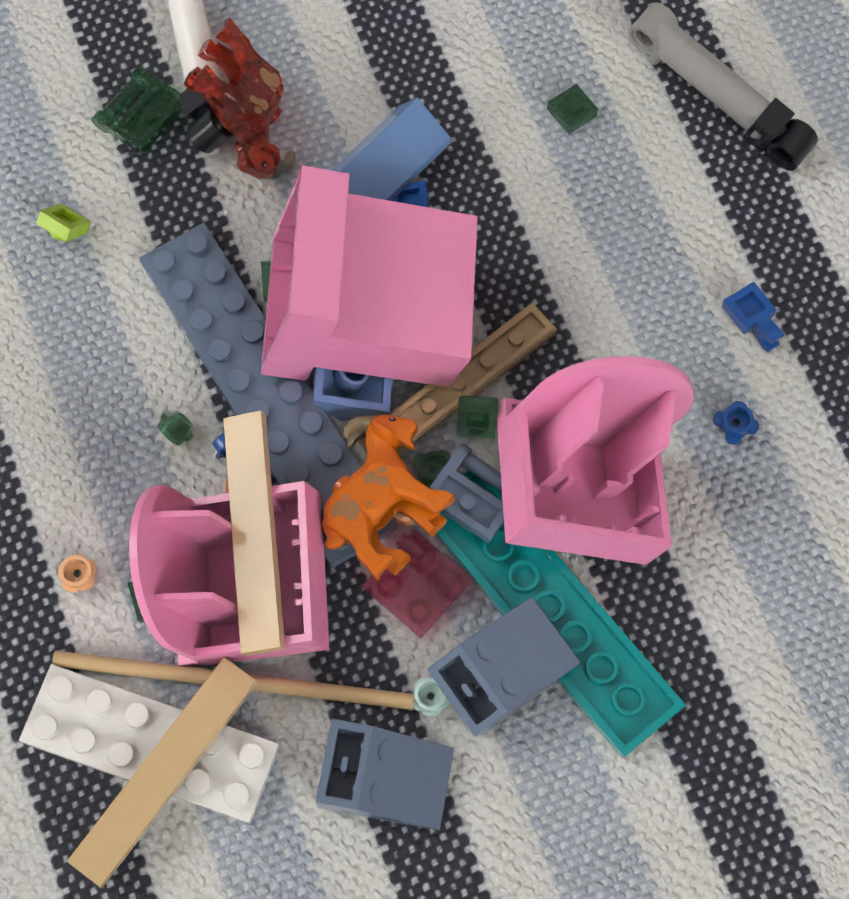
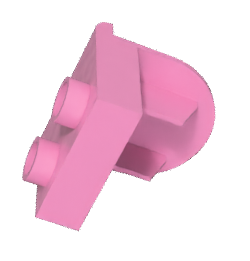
(587, 458)
(188, 573)

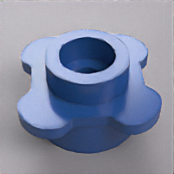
(740, 412)

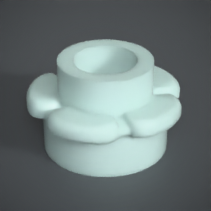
(429, 707)

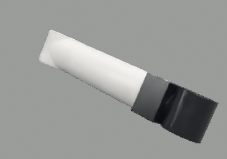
(190, 32)

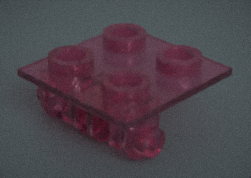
(422, 587)

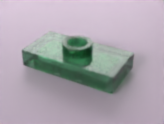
(477, 416)

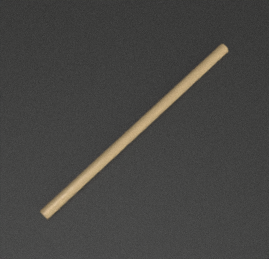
(265, 683)

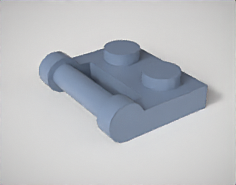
(473, 505)

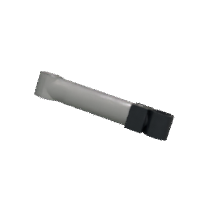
(765, 121)

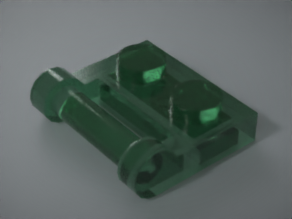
(146, 118)

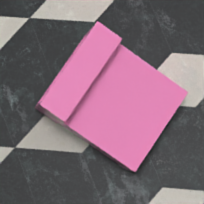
(368, 286)

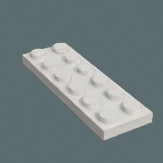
(119, 729)

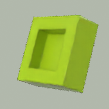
(63, 222)

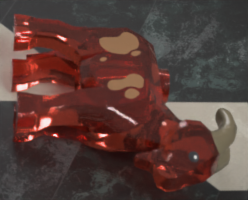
(245, 103)

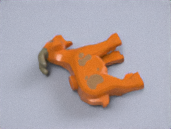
(377, 492)

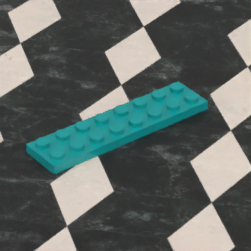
(614, 679)

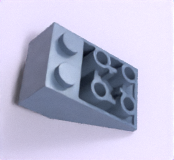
(503, 667)
(384, 775)

